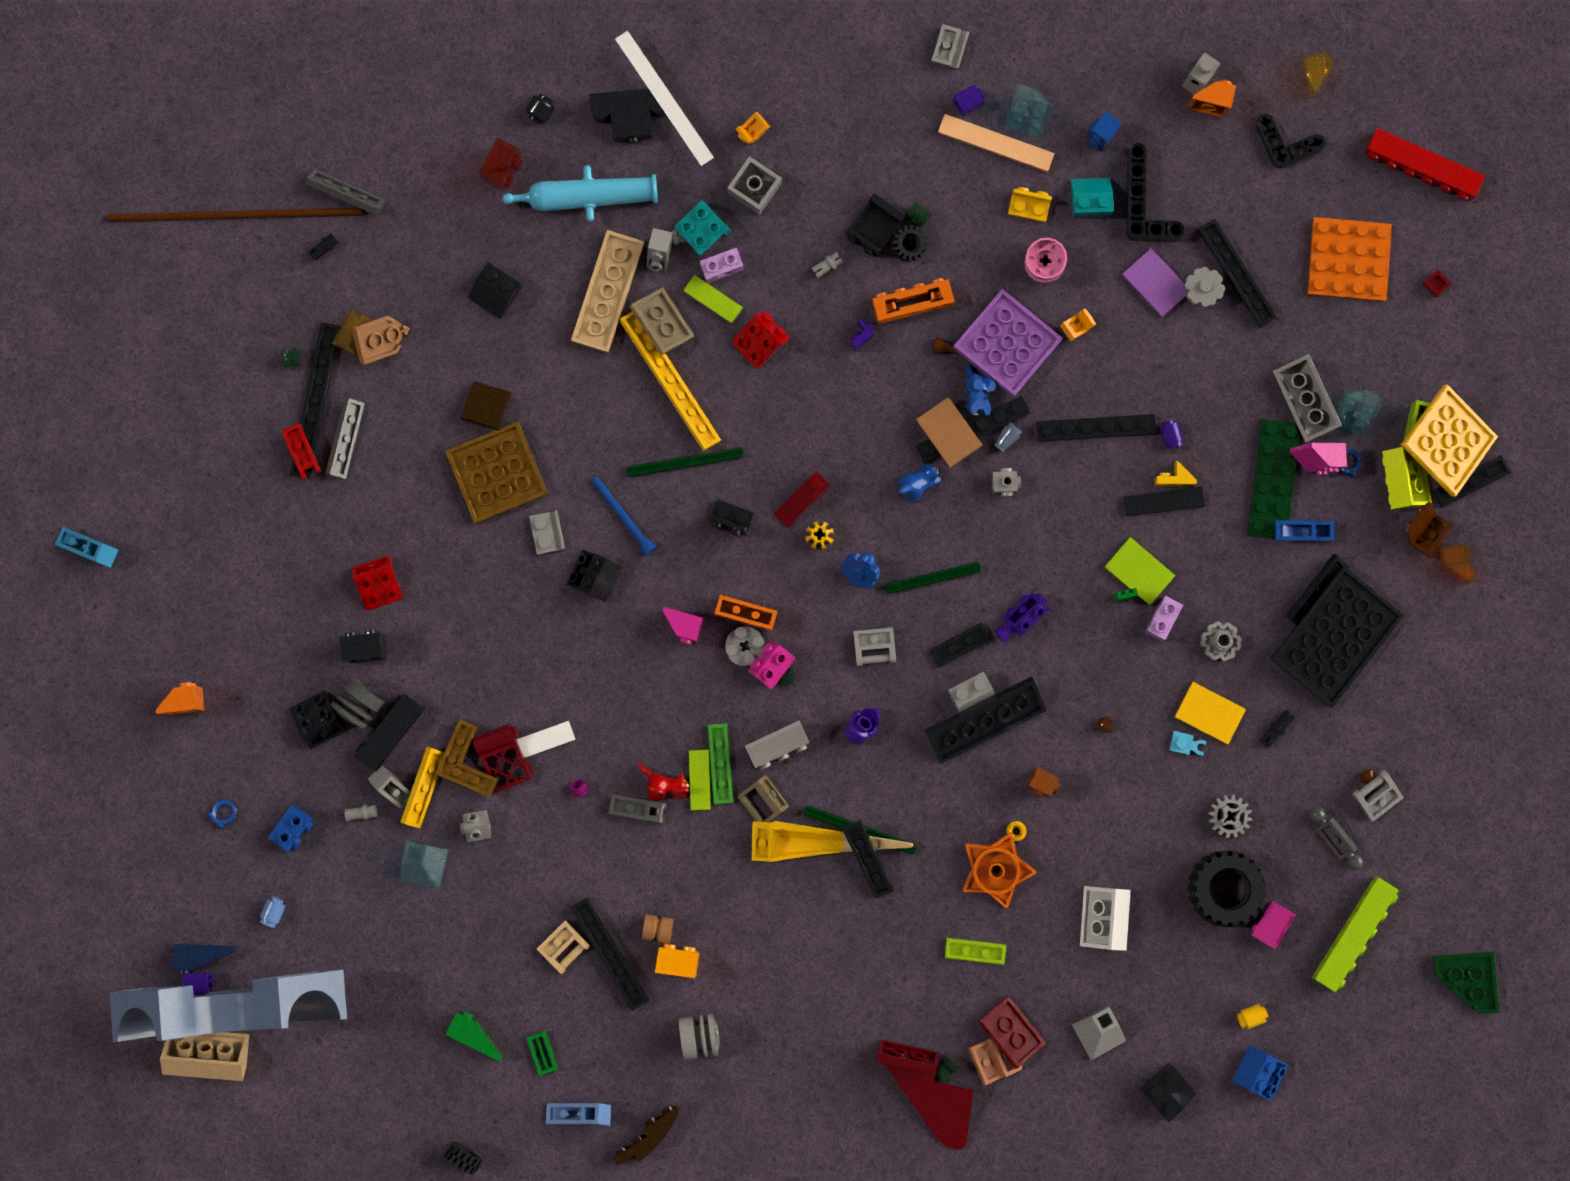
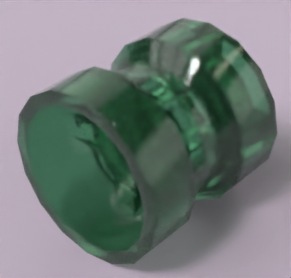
(918, 215)
(943, 1073)

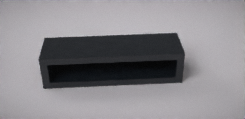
(389, 732)

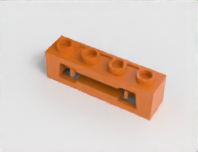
(919, 290)

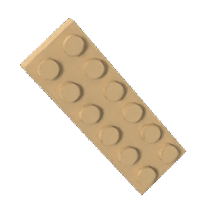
(607, 291)

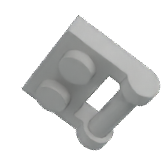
(873, 640)
(1382, 799)

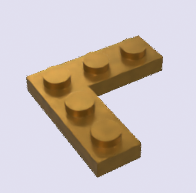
(453, 757)

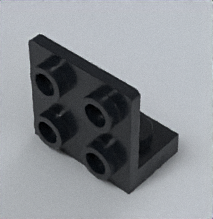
(731, 517)
(316, 720)

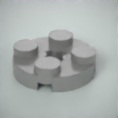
(742, 635)

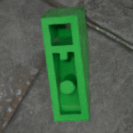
(469, 1032)

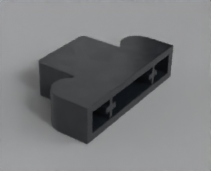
(628, 111)

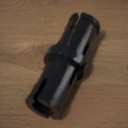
(1277, 729)

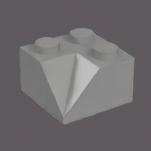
(754, 185)

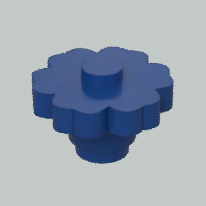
(860, 570)

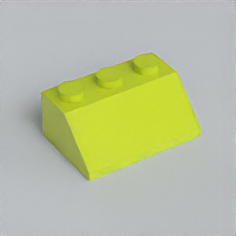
(1405, 480)

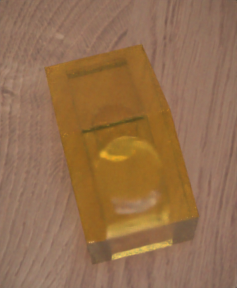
(1316, 69)

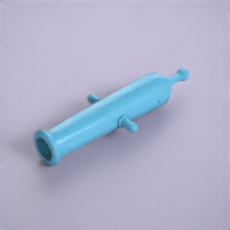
(587, 193)

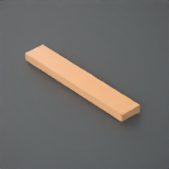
(996, 143)

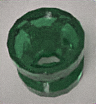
(290, 357)

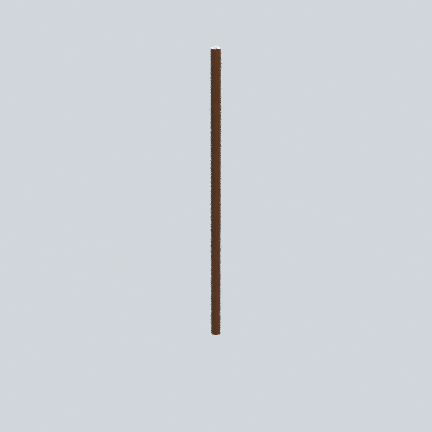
(234, 214)

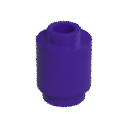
(1171, 434)

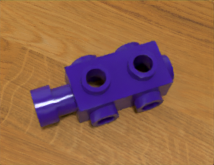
(1023, 617)

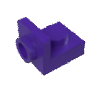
(859, 338)

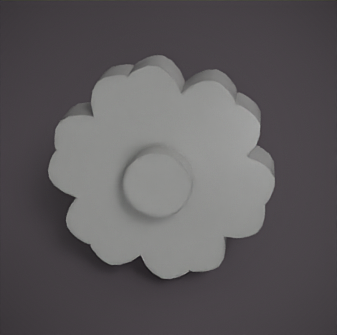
(1204, 287)
(1220, 641)

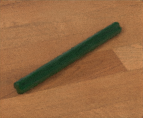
(684, 462)
(841, 822)

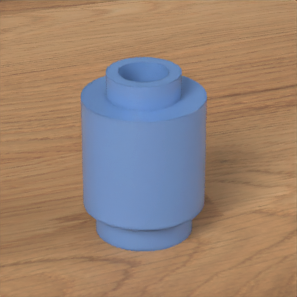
(272, 911)

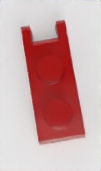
(300, 449)

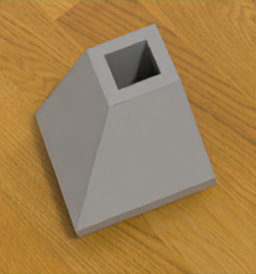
(1099, 1032)

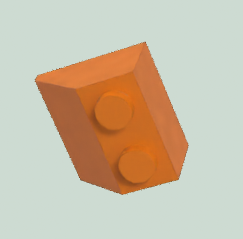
(1214, 99)
(182, 700)

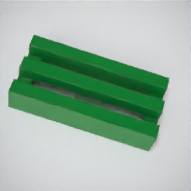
(1125, 595)
(547, 1069)

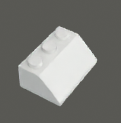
(1105, 918)

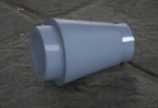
(1007, 437)

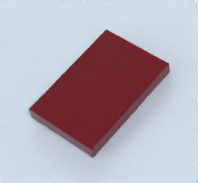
(1011, 1032)

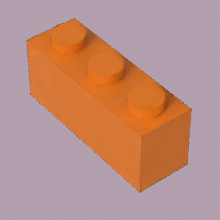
(746, 613)

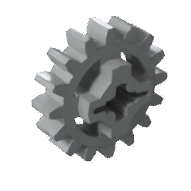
(1236, 824)

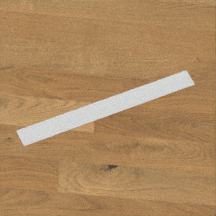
(664, 98)

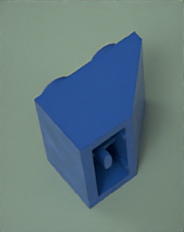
(1260, 1073)

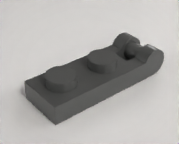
(636, 808)

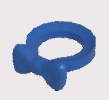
(1351, 473)
(221, 823)

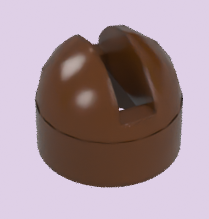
(1104, 725)
(1368, 775)

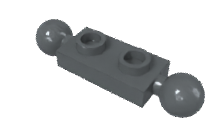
(1336, 838)

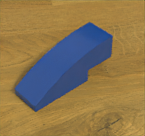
(1304, 530)

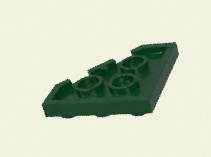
(1470, 978)

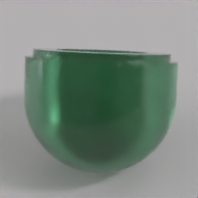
(789, 679)

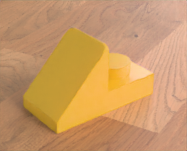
(1180, 478)

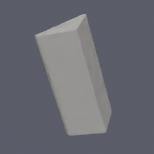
(1307, 398)

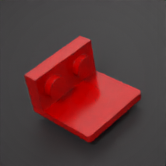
(377, 583)

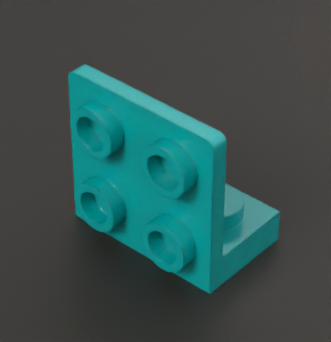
(702, 227)

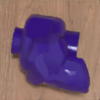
(862, 725)

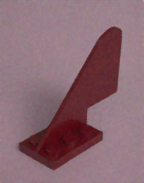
(941, 1105)

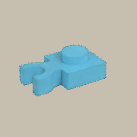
(1183, 744)

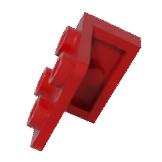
(760, 339)

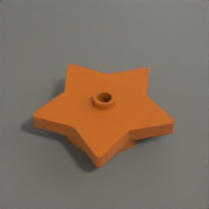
(997, 884)

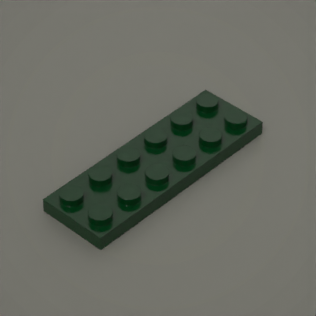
(1273, 477)

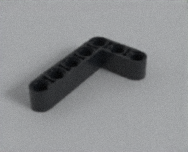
(1140, 202)

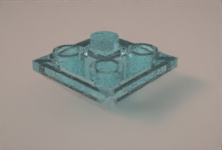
(1028, 111)
(1357, 411)
(423, 864)

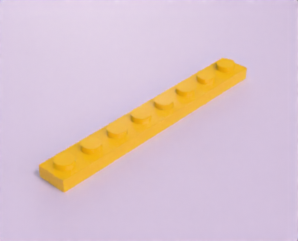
(671, 384)

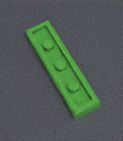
(720, 763)

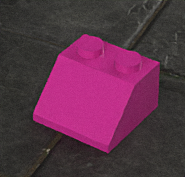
(1321, 457)
(686, 626)

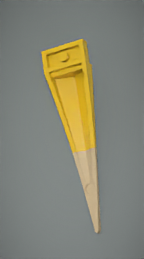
(785, 841)

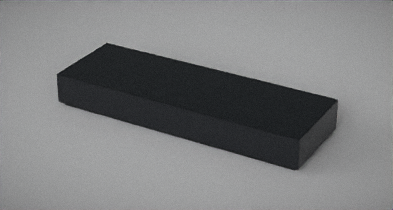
(960, 645)

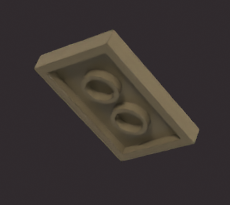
(661, 321)

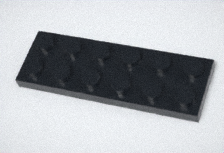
(985, 720)

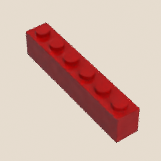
(1424, 164)

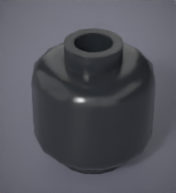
(540, 108)

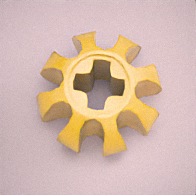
(814, 538)

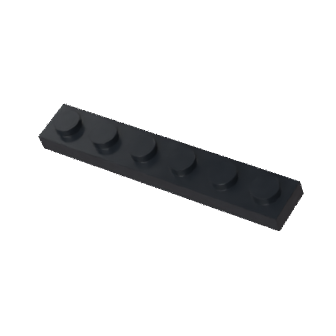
(1237, 273)
(983, 424)
(1096, 427)
(609, 954)

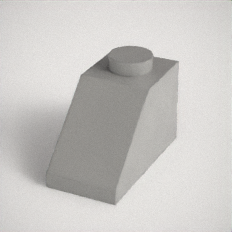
(390, 787)

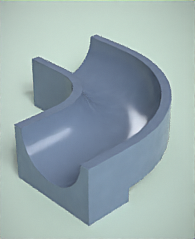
(270, 1004)

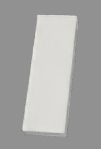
(546, 739)

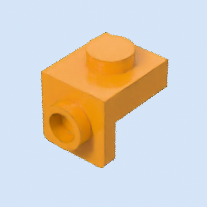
(752, 128)
(1078, 325)

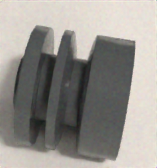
(357, 703)

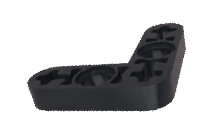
(1286, 151)

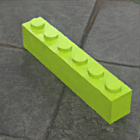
(1355, 934)

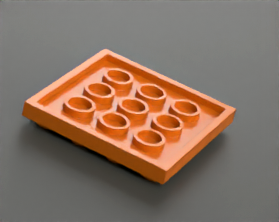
(1349, 259)

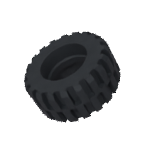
(1254, 892)

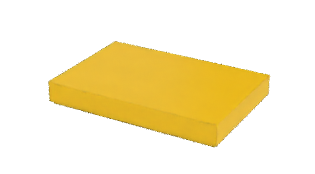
(1210, 713)

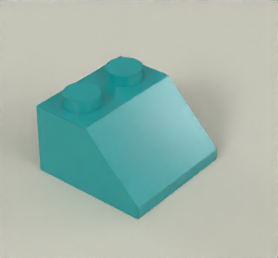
(1091, 197)

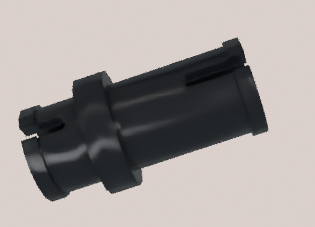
(322, 247)

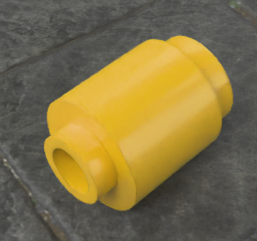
(1252, 1016)

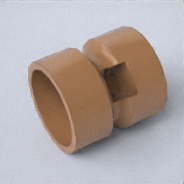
(657, 929)

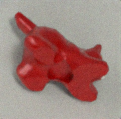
(660, 786)

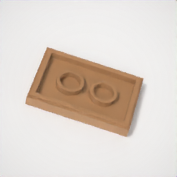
(949, 432)

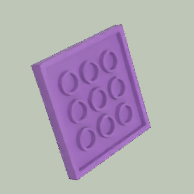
(1007, 343)

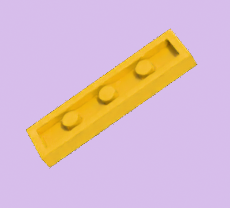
(422, 788)

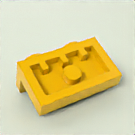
(1029, 204)

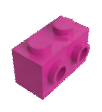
(771, 664)
(1273, 924)

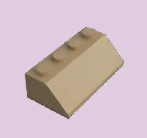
(206, 1056)

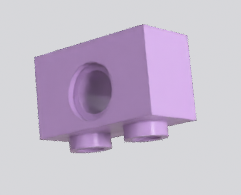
(721, 265)
(1163, 618)

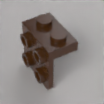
(1427, 530)

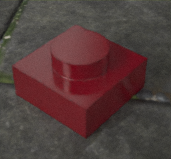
(1436, 283)

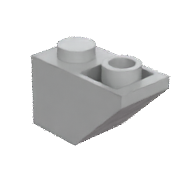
(659, 250)

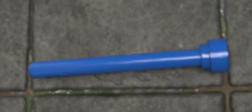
(645, 544)

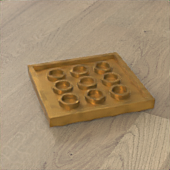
(496, 472)

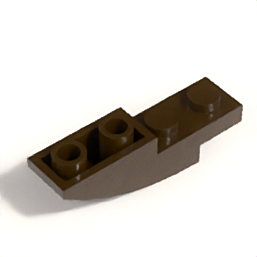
(655, 1131)

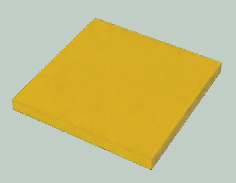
(1449, 440)

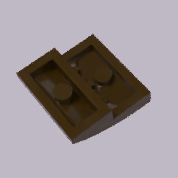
(486, 405)

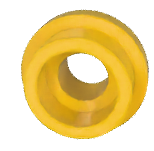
(1021, 826)

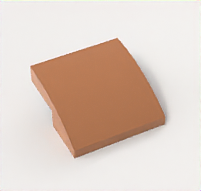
(990, 1062)

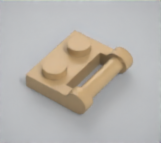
(558, 942)

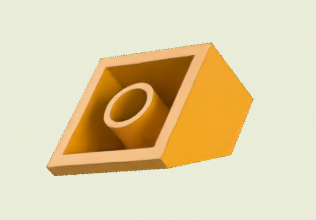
(677, 961)

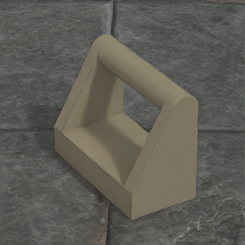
(769, 795)

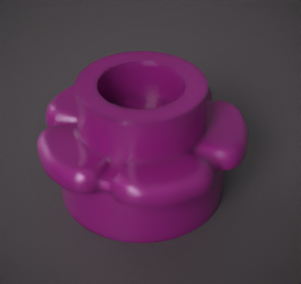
(579, 788)

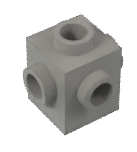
(1000, 487)
(476, 826)

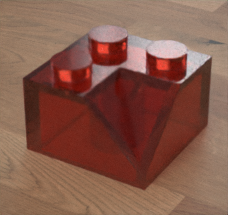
(501, 165)

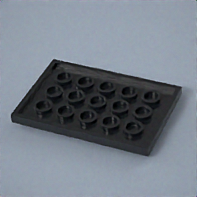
(1337, 637)

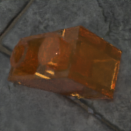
(1456, 562)

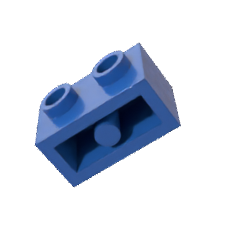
(1103, 131)
(291, 828)

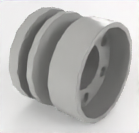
(698, 1037)

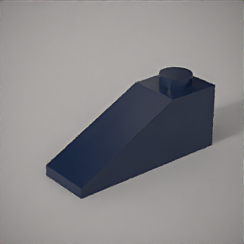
(191, 957)

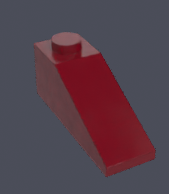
(802, 499)

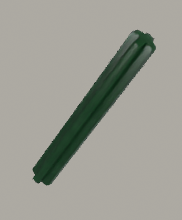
(933, 577)

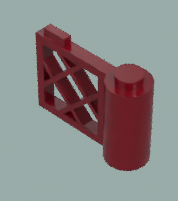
(497, 741)

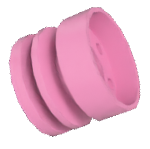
(1055, 254)

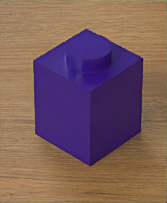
(969, 100)
(201, 981)

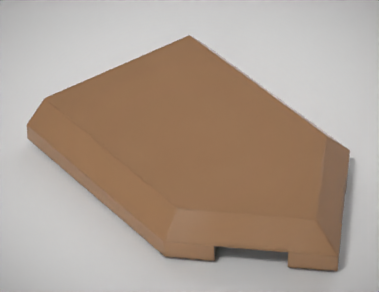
(378, 339)

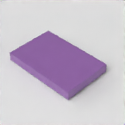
(1155, 282)

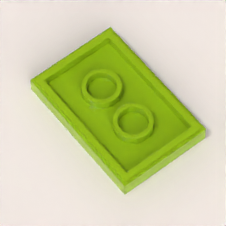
(1139, 570)

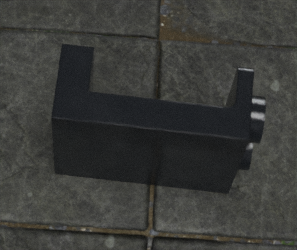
(875, 225)

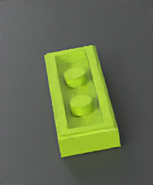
(713, 299)
(699, 780)
(975, 951)

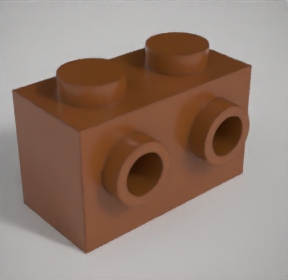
(1043, 783)

